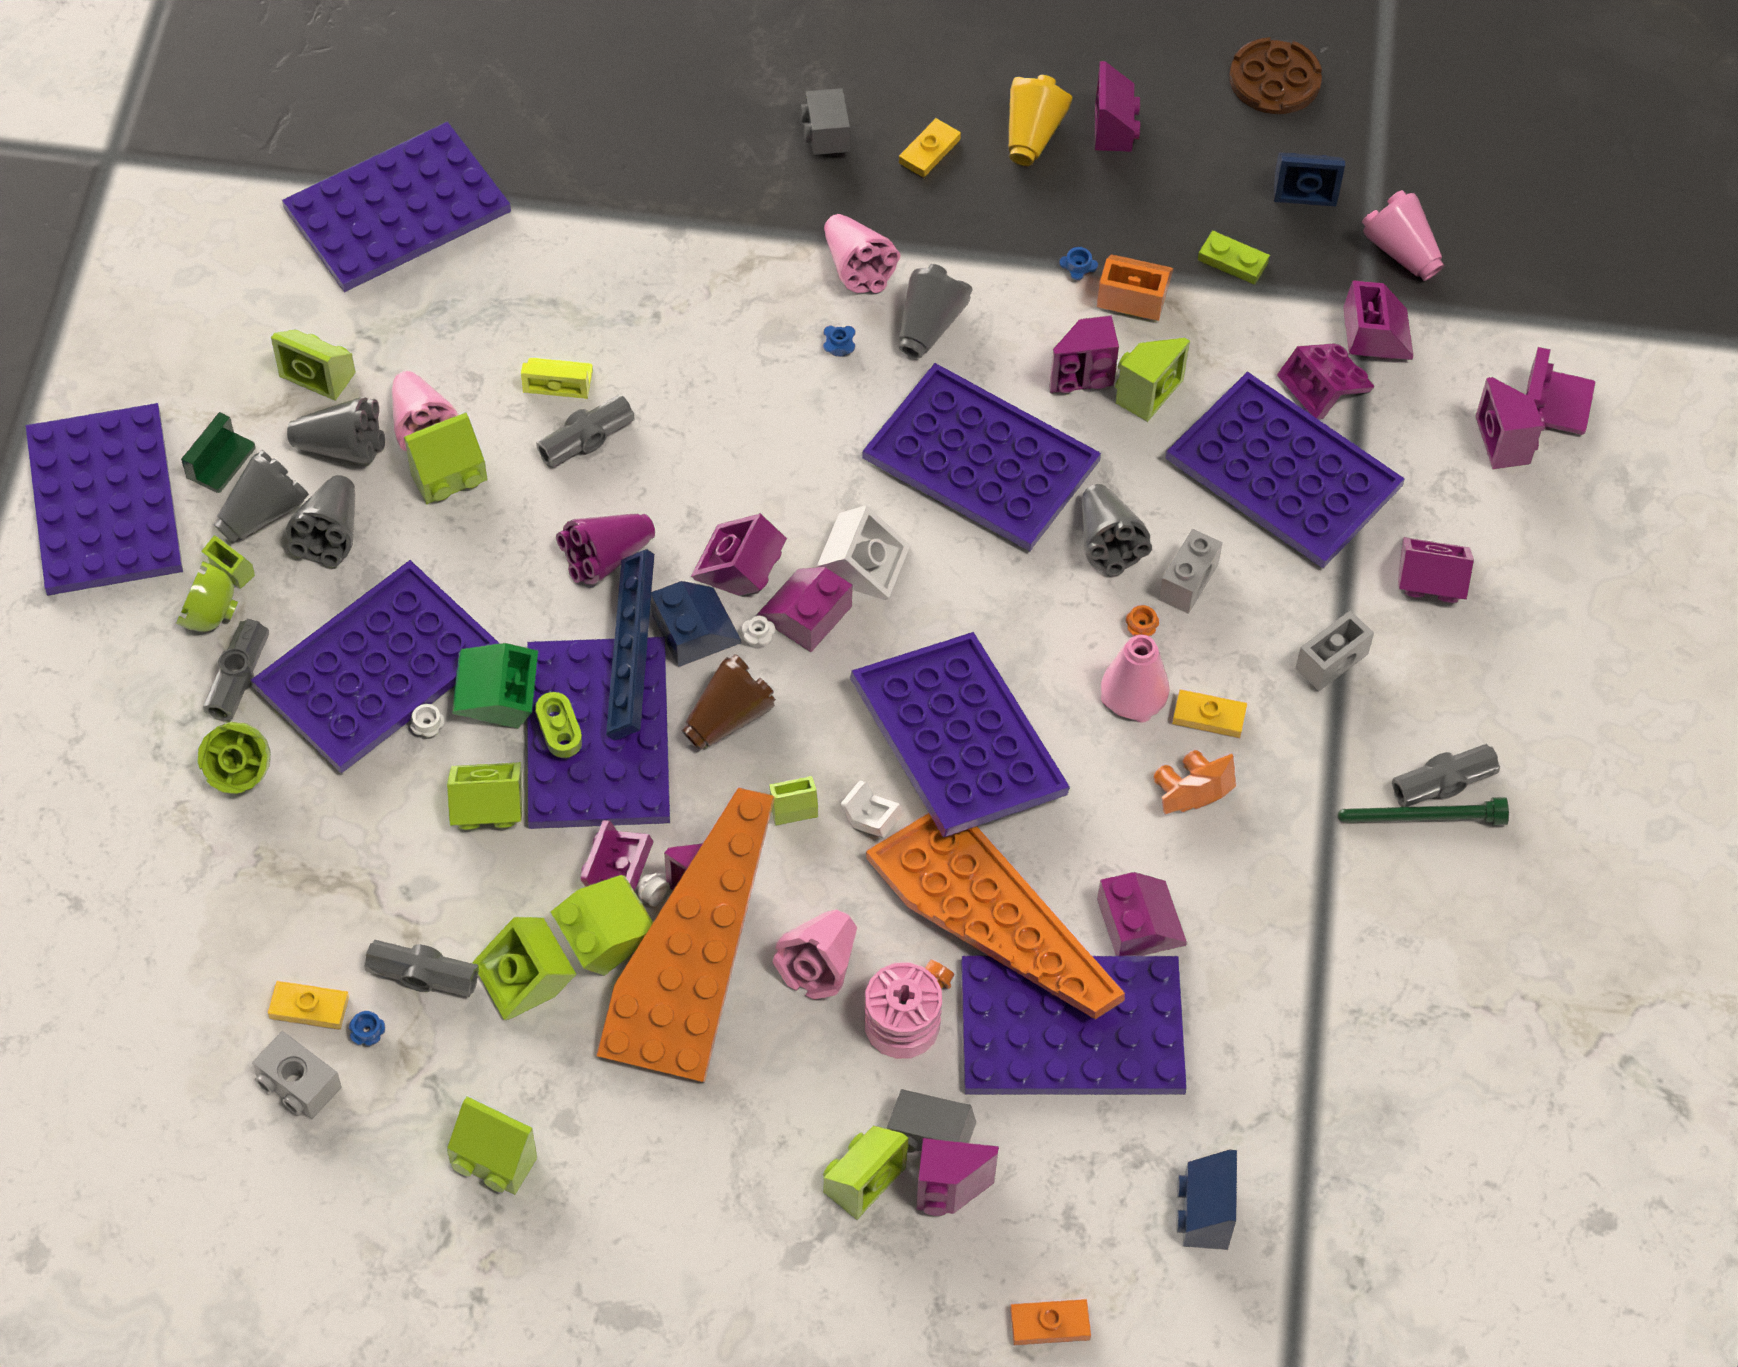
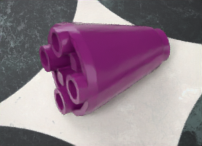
(600, 543)

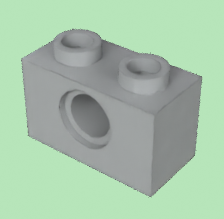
(1190, 571)
(1334, 650)
(288, 1057)

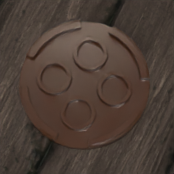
(1275, 76)

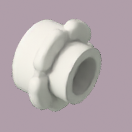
(758, 639)
(426, 713)
(652, 889)

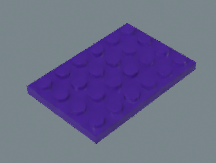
(396, 206)
(982, 456)
(1285, 469)
(103, 499)
(372, 666)
(959, 734)
(607, 778)
(1037, 1044)

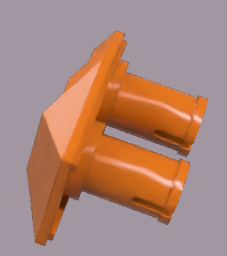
(1203, 786)

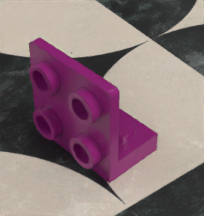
(1321, 375)
(1560, 396)

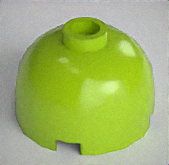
(208, 600)
(234, 757)

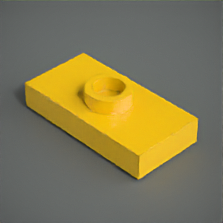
(929, 147)
(1209, 713)
(308, 1005)

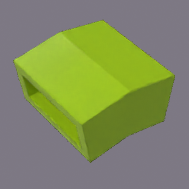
(240, 573)
(794, 800)

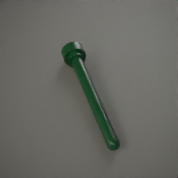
(1492, 811)

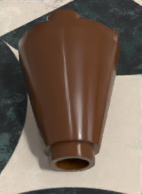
(727, 703)

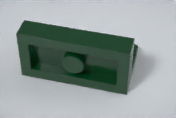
(216, 454)

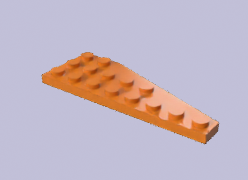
(985, 902)
(678, 979)

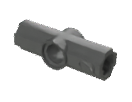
(585, 430)
(230, 685)
(1445, 775)
(421, 968)

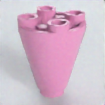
(1405, 235)
(860, 254)
(416, 406)
(1136, 681)

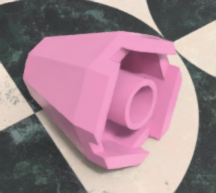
(817, 954)

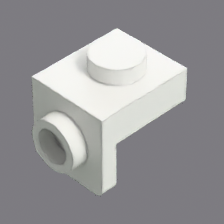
(870, 812)

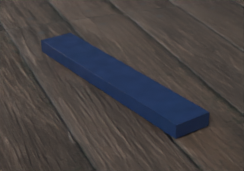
(630, 645)

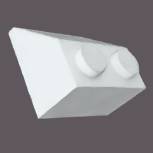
(865, 552)

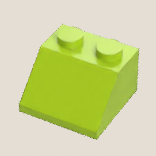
(312, 362)
(1151, 375)
(445, 458)
(485, 795)
(603, 923)
(523, 966)
(491, 1147)
(866, 1169)

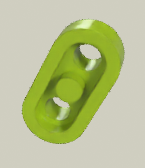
(560, 726)

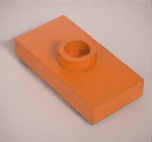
(1050, 1322)

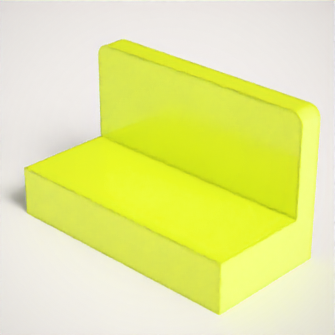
(556, 377)

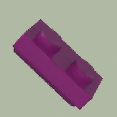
(615, 855)

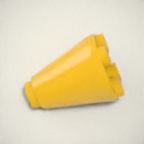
(1035, 114)

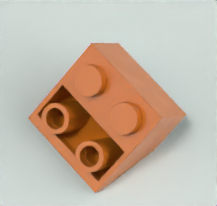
(1133, 287)

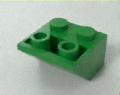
(496, 684)

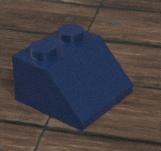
(1308, 179)
(692, 621)
(1209, 1201)

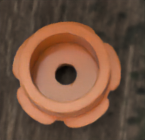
(1142, 614)
(941, 973)

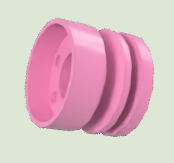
(899, 1028)

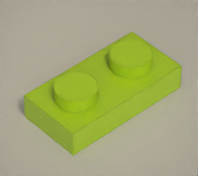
(1233, 257)

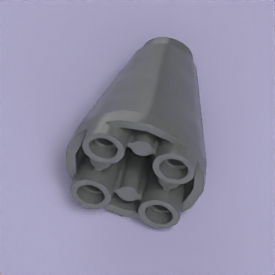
(930, 308)
(340, 431)
(259, 498)
(324, 523)
(1112, 532)

